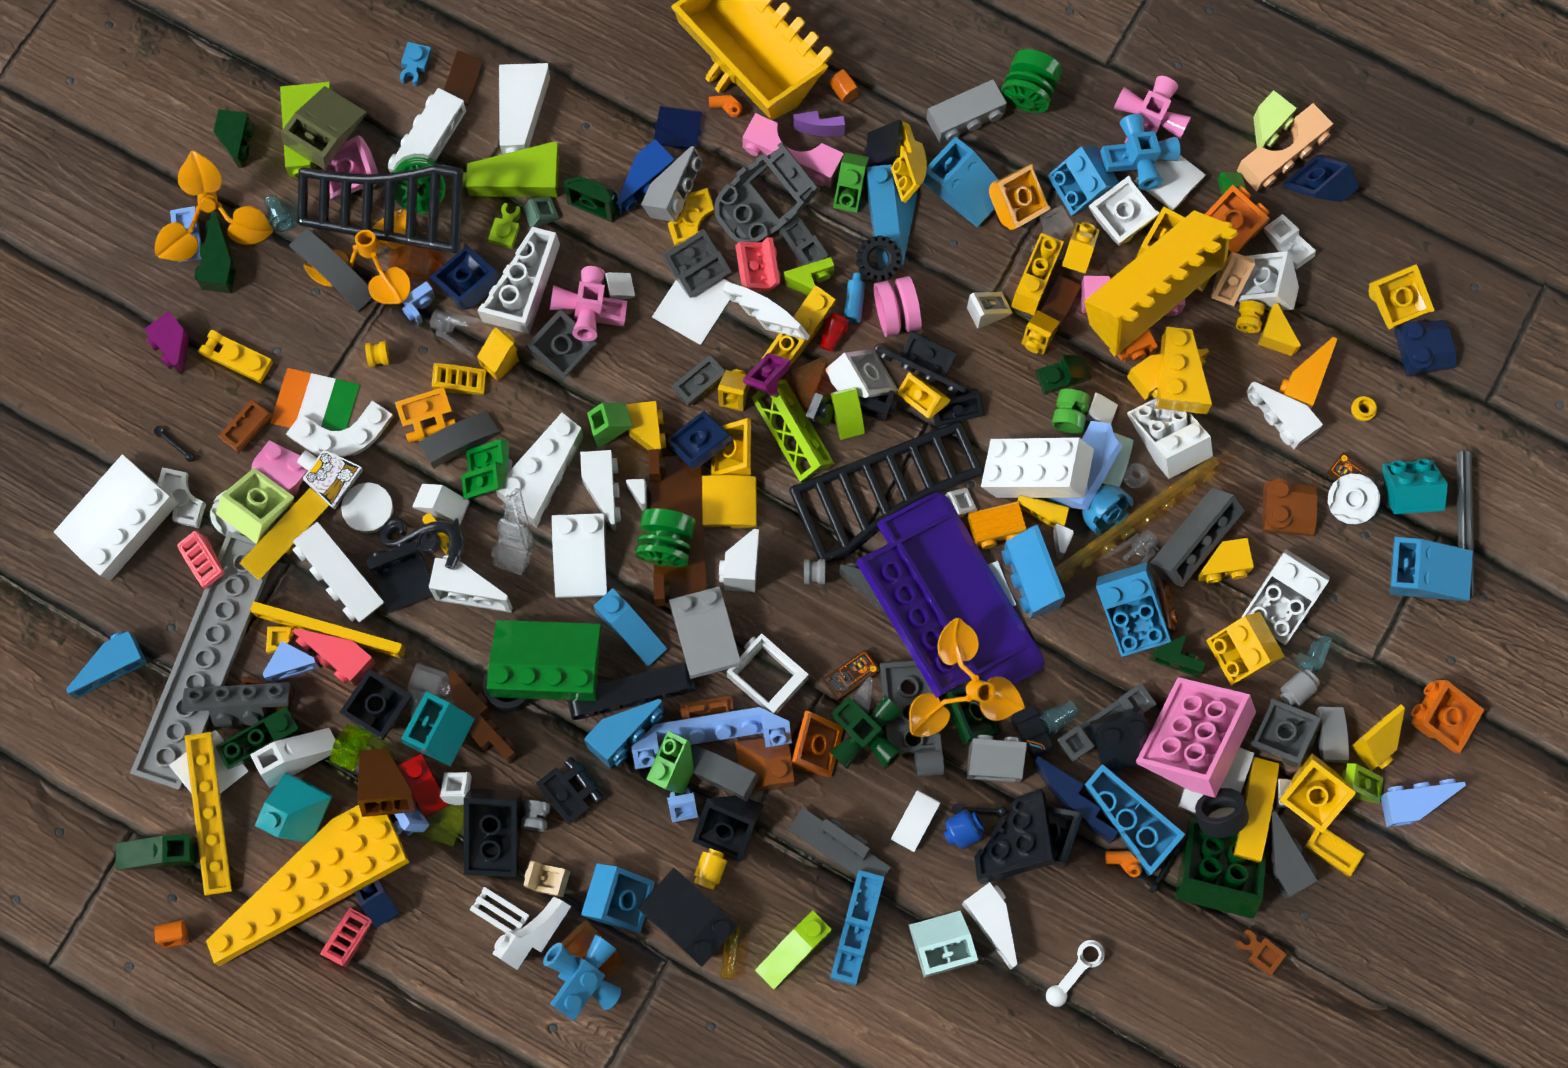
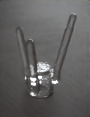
(446, 321)
(1141, 544)

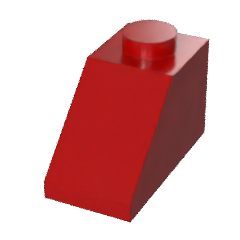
(423, 785)

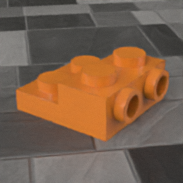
(1241, 213)
(1446, 715)

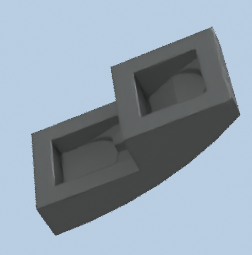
(802, 243)

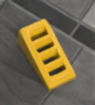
(459, 371)
(1044, 511)

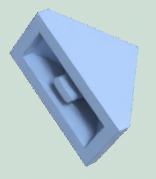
(288, 662)

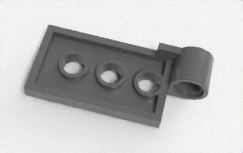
(928, 752)

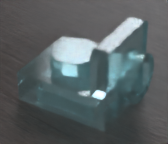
(1318, 651)

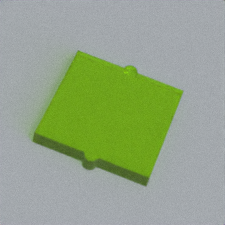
(445, 825)

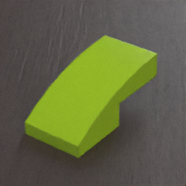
(847, 413)

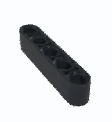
(635, 691)

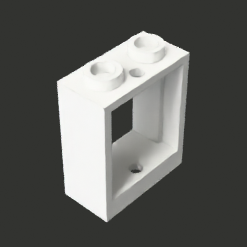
(798, 679)

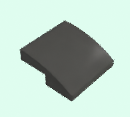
(696, 263)

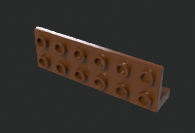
(678, 489)

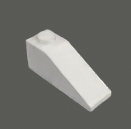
(992, 918)

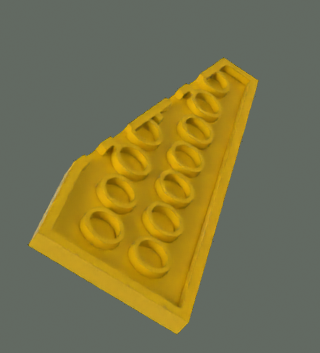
(331, 866)

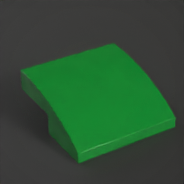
(485, 469)

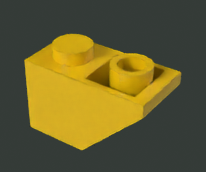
(1081, 247)
(1039, 332)
(498, 354)
(645, 425)
(1229, 560)

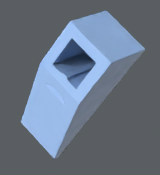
(1411, 805)

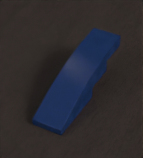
(1066, 791)

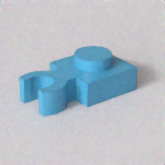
(414, 60)

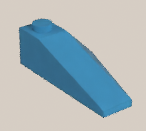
(888, 213)

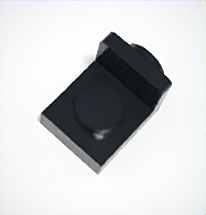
(875, 408)

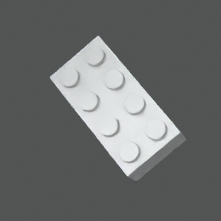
(1037, 468)

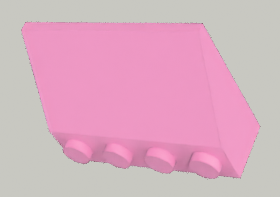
(1197, 735)

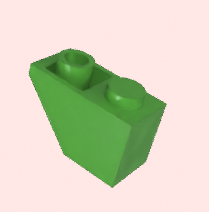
(850, 182)
(608, 421)
(672, 764)

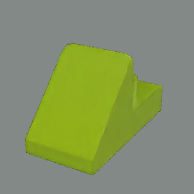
(803, 277)
(1364, 782)

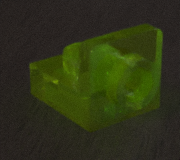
(348, 747)

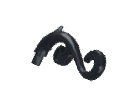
(425, 542)

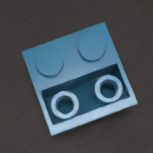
(1082, 179)

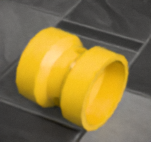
(1250, 316)

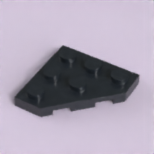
(1018, 841)

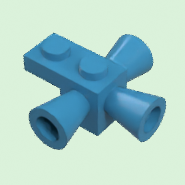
(1140, 152)
(582, 977)

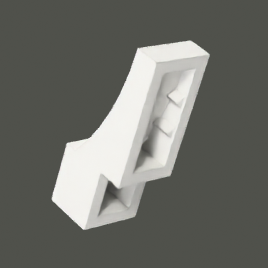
(515, 946)

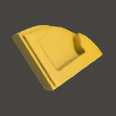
(276, 635)

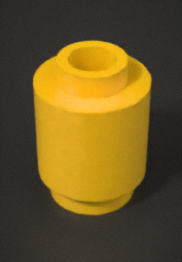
(710, 869)

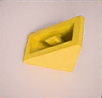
(1278, 333)

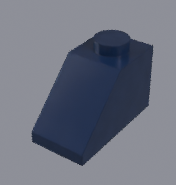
(377, 903)

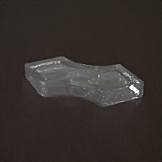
(1056, 224)

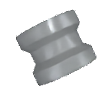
(814, 571)

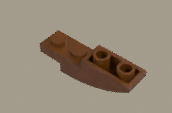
(475, 705)

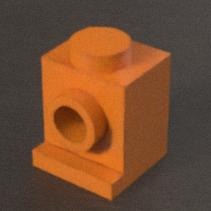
(1139, 348)

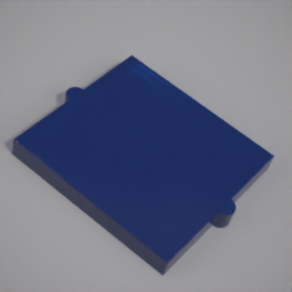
(677, 127)

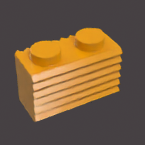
(996, 524)

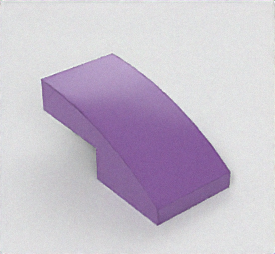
(810, 124)

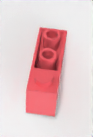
(342, 654)

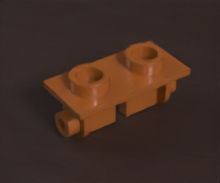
(1165, 594)
(706, 707)

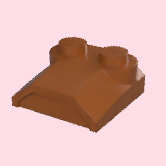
(1289, 508)

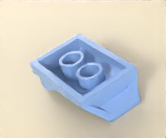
(1106, 448)

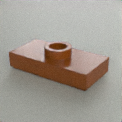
(245, 426)

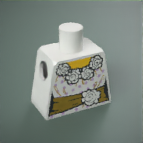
(329, 475)

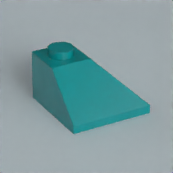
(294, 809)

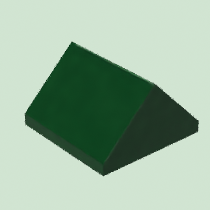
(969, 718)

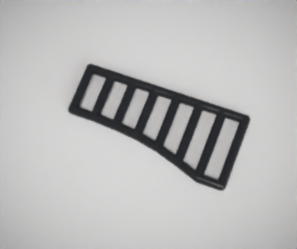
(389, 179)
(866, 465)

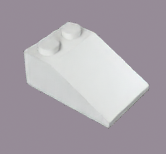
(579, 555)
(465, 587)

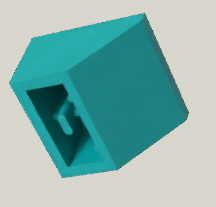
(1414, 486)
(437, 729)

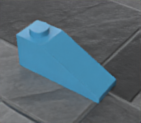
(629, 627)
(109, 663)

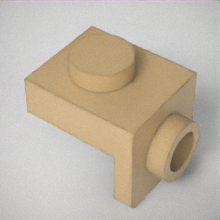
(546, 879)

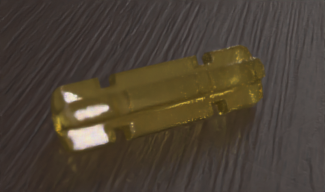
(730, 955)

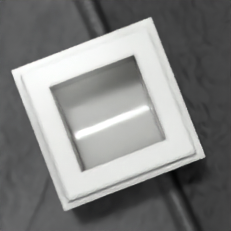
(455, 787)

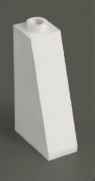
(520, 102)

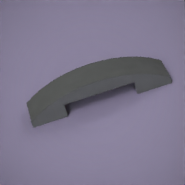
(332, 268)
(1081, 740)

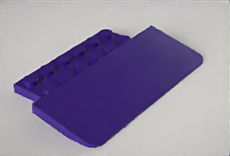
(937, 575)

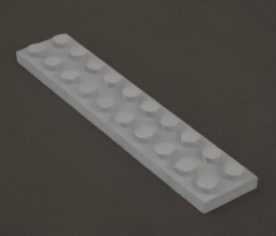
(201, 662)

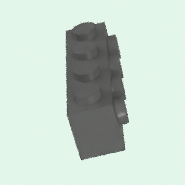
(1197, 537)

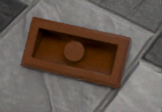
(463, 76)

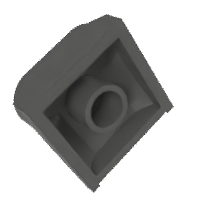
(558, 346)
(1287, 733)

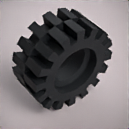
(892, 251)

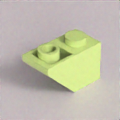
(1271, 117)

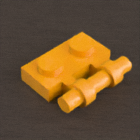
(421, 408)

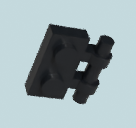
(563, 795)

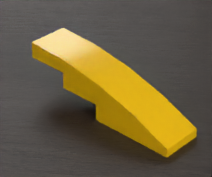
(1259, 801)

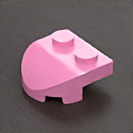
(280, 466)

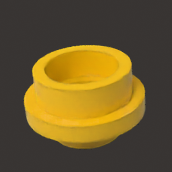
(1366, 402)

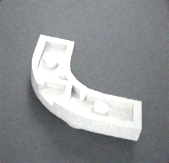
(345, 442)

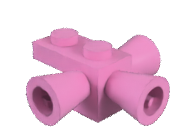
(1155, 107)
(589, 304)

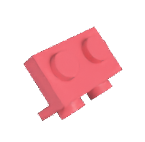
(758, 265)

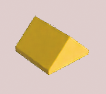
(735, 457)

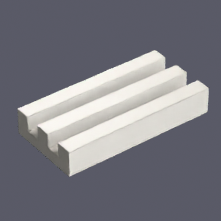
(480, 901)

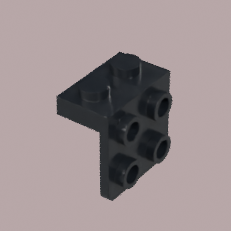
(401, 575)

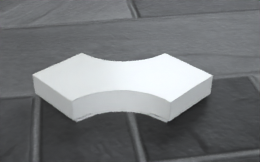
(190, 509)

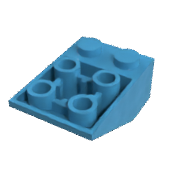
(962, 181)
(1430, 570)
(1133, 609)
(619, 732)

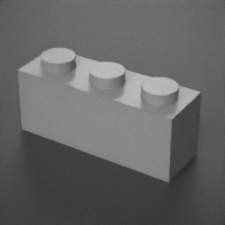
(966, 111)

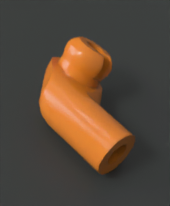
(727, 103)
(1126, 860)

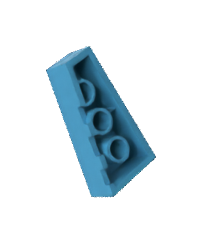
(1138, 823)

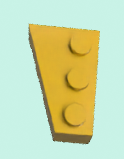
(1181, 374)

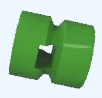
(1071, 411)

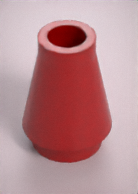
(833, 331)

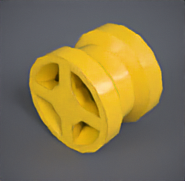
(377, 354)

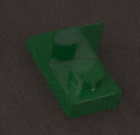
(1064, 374)
(1171, 657)

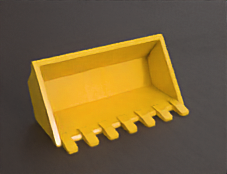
(755, 50)
(1158, 279)

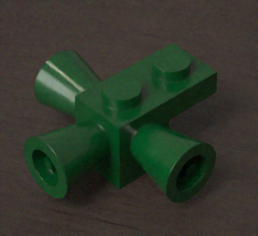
(866, 732)

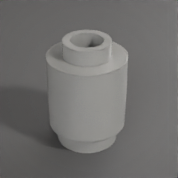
(1299, 688)

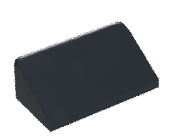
(960, 408)

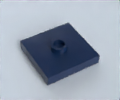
(698, 440)

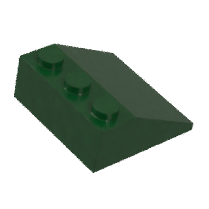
(1217, 878)

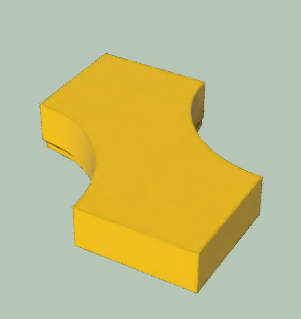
(697, 208)

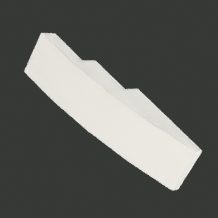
(766, 312)

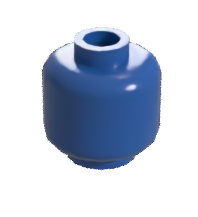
(964, 829)

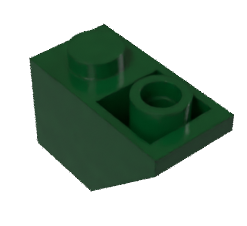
(233, 133)

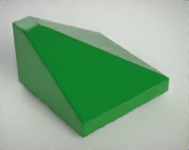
(1227, 179)

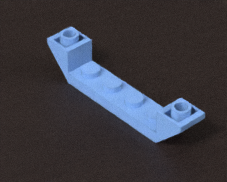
(713, 728)

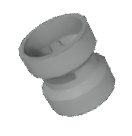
(535, 815)

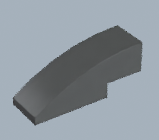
(458, 438)
(723, 773)

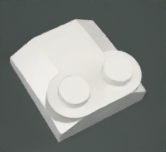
(1123, 211)

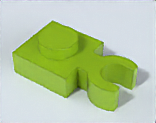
(506, 229)

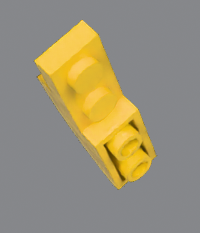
(910, 166)
(811, 317)

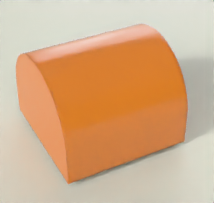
(844, 86)
(171, 934)

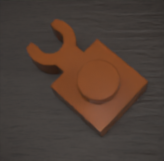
(1264, 954)

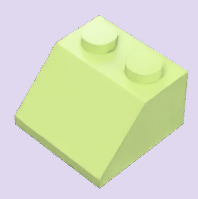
(254, 505)

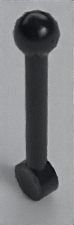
(160, 432)
(1001, 811)
(1176, 851)

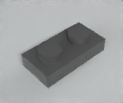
(698, 380)

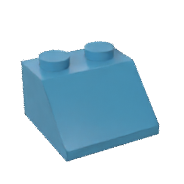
(616, 897)

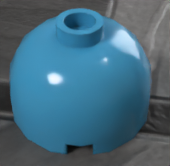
(1107, 508)

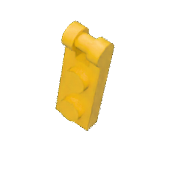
(236, 357)

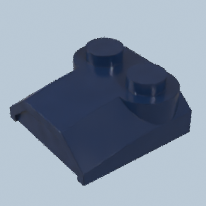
(466, 278)
(1425, 347)

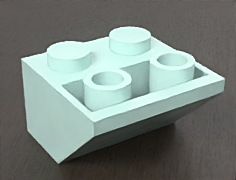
(943, 944)

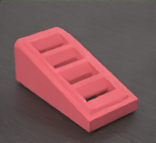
(190, 548)
(355, 942)

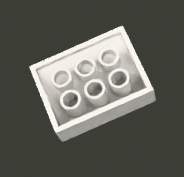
(115, 518)

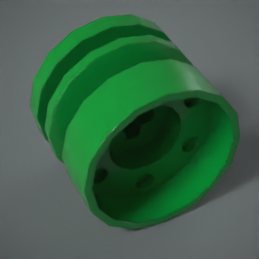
(1031, 81)
(411, 162)
(665, 537)

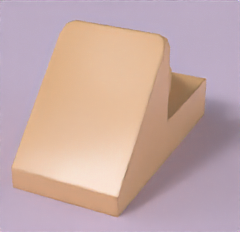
(1232, 278)

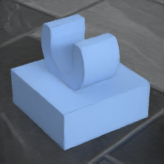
(682, 806)
(411, 822)

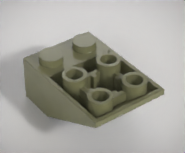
(322, 126)

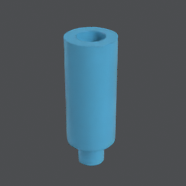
(854, 299)

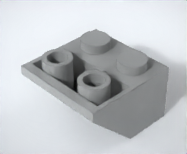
(996, 759)

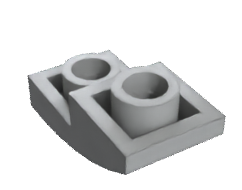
(1333, 735)

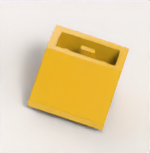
(1245, 648)

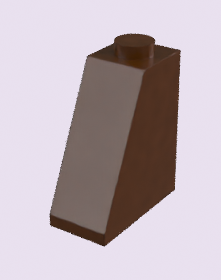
(382, 785)

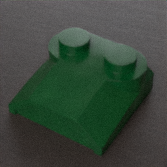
(591, 197)

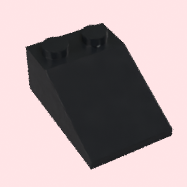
(492, 832)
(687, 917)

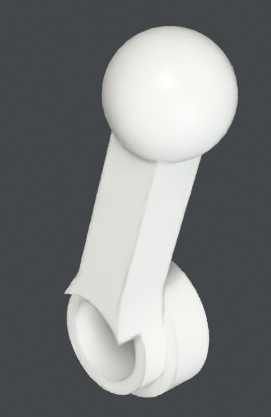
(1057, 994)

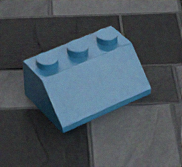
(1033, 573)

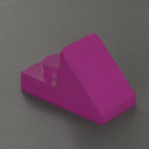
(767, 373)

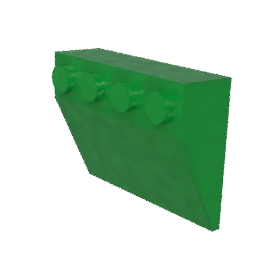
(544, 660)

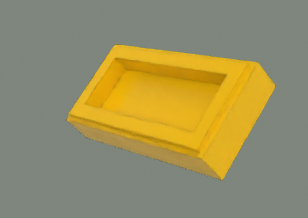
(1334, 851)

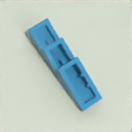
(857, 928)

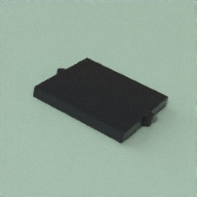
(884, 143)

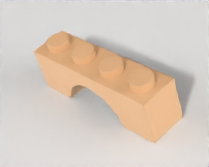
(1264, 165)

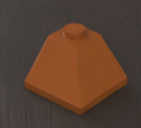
(770, 763)

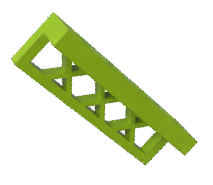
(797, 425)

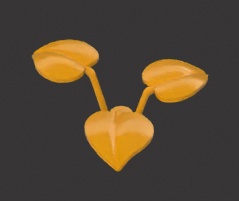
(202, 178)
(388, 287)
(996, 696)

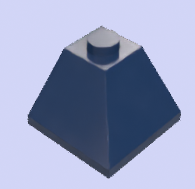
(1324, 179)

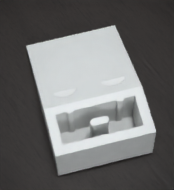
(1171, 437)
(1287, 595)

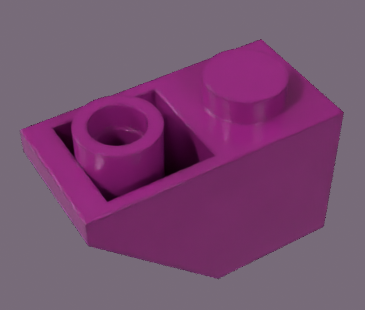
(170, 339)

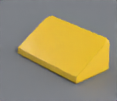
(922, 395)

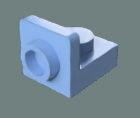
(418, 298)

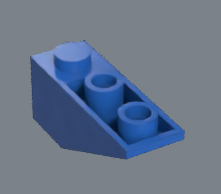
(645, 169)

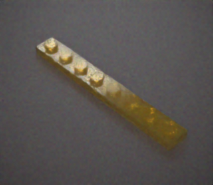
(1144, 515)

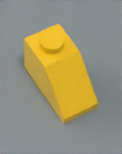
(732, 390)

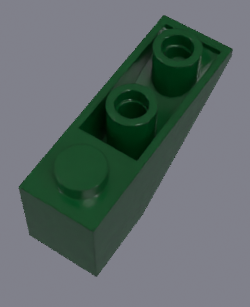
(216, 265)
(272, 728)
(157, 852)

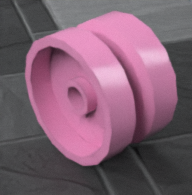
(897, 306)

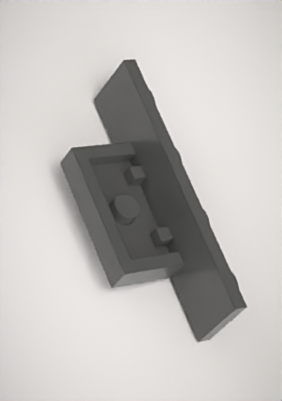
(236, 703)
(837, 844)

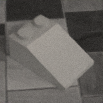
(705, 632)

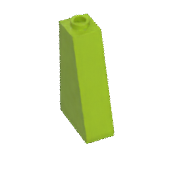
(292, 99)
(516, 174)

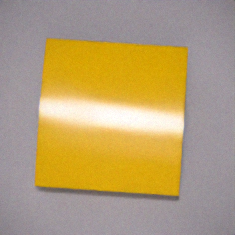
(729, 501)

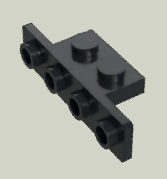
(926, 357)

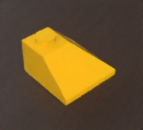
(1381, 740)
(1317, 793)

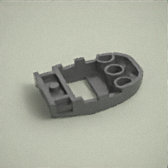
(746, 213)

